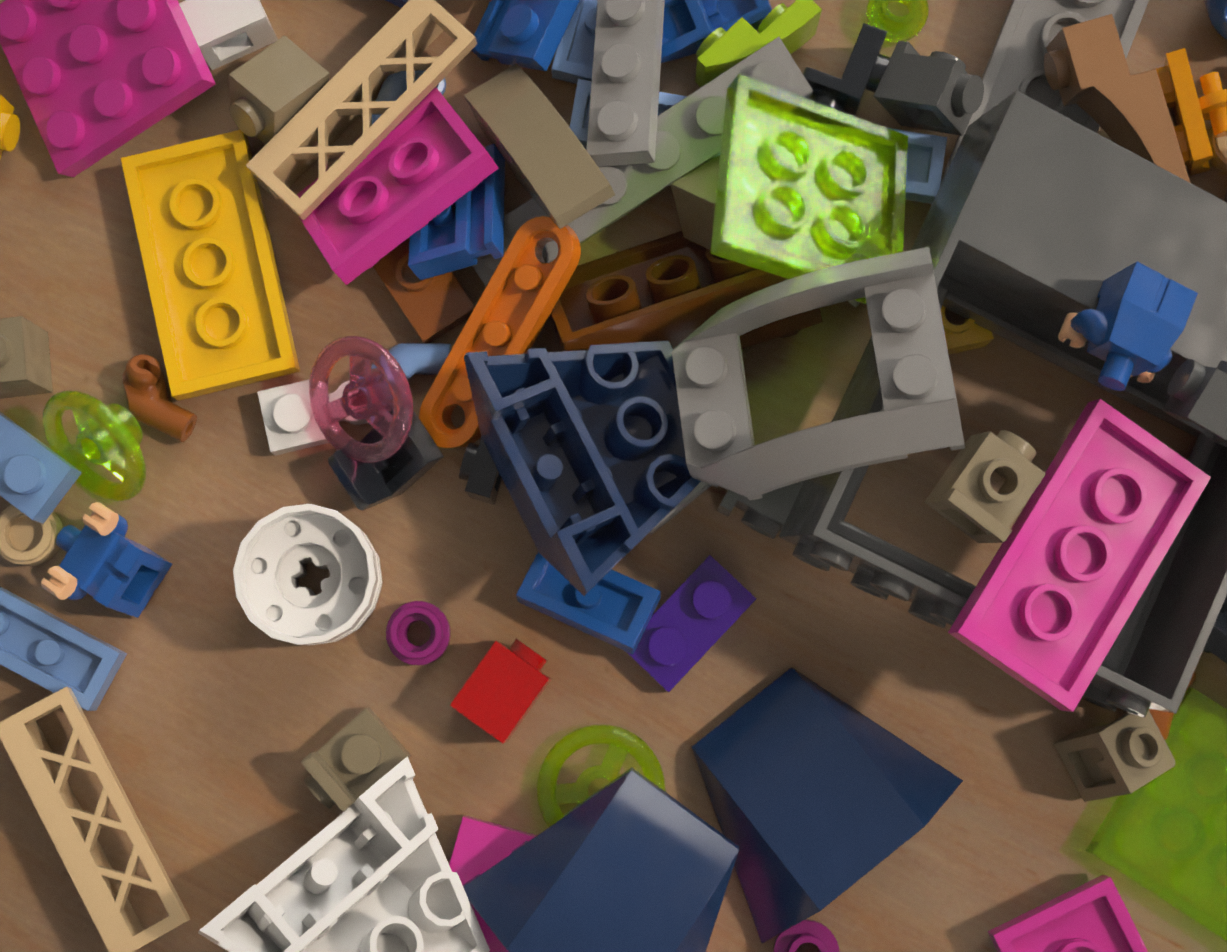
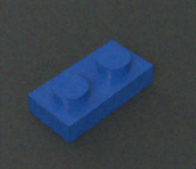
(611, 611)

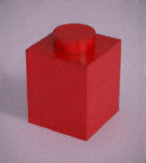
(502, 689)

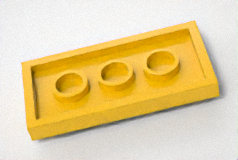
(209, 265)

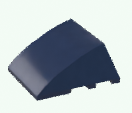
(584, 447)
(812, 797)
(611, 877)

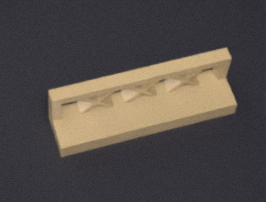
(354, 94)
(74, 835)

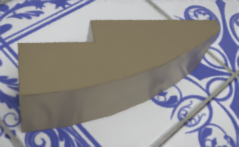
(538, 146)

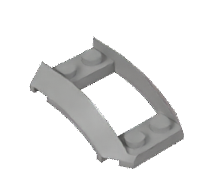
(910, 363)

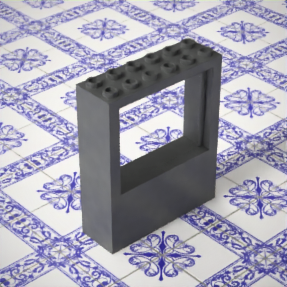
(1017, 243)

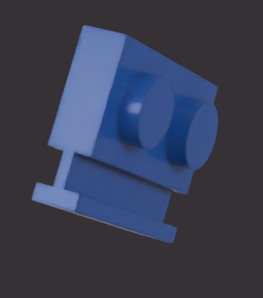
(523, 31)
(464, 229)

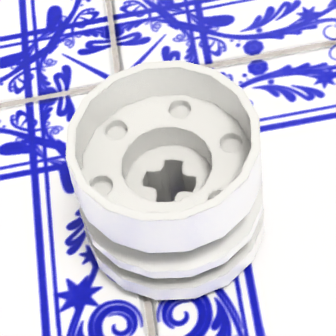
(276, 557)

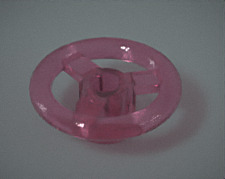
(368, 396)

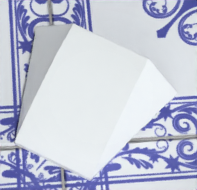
(359, 886)

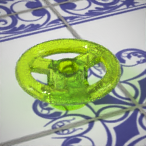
(105, 437)
(620, 744)

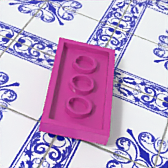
(1080, 555)

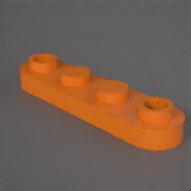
(501, 323)

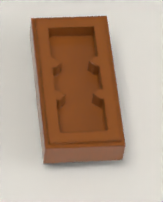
(429, 304)

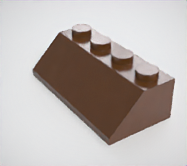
(661, 295)

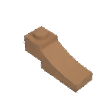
(1094, 74)

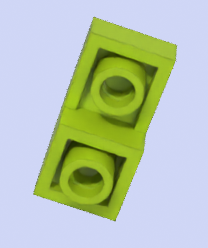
(727, 48)

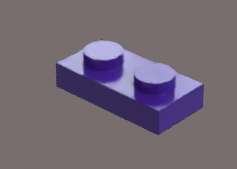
(691, 623)

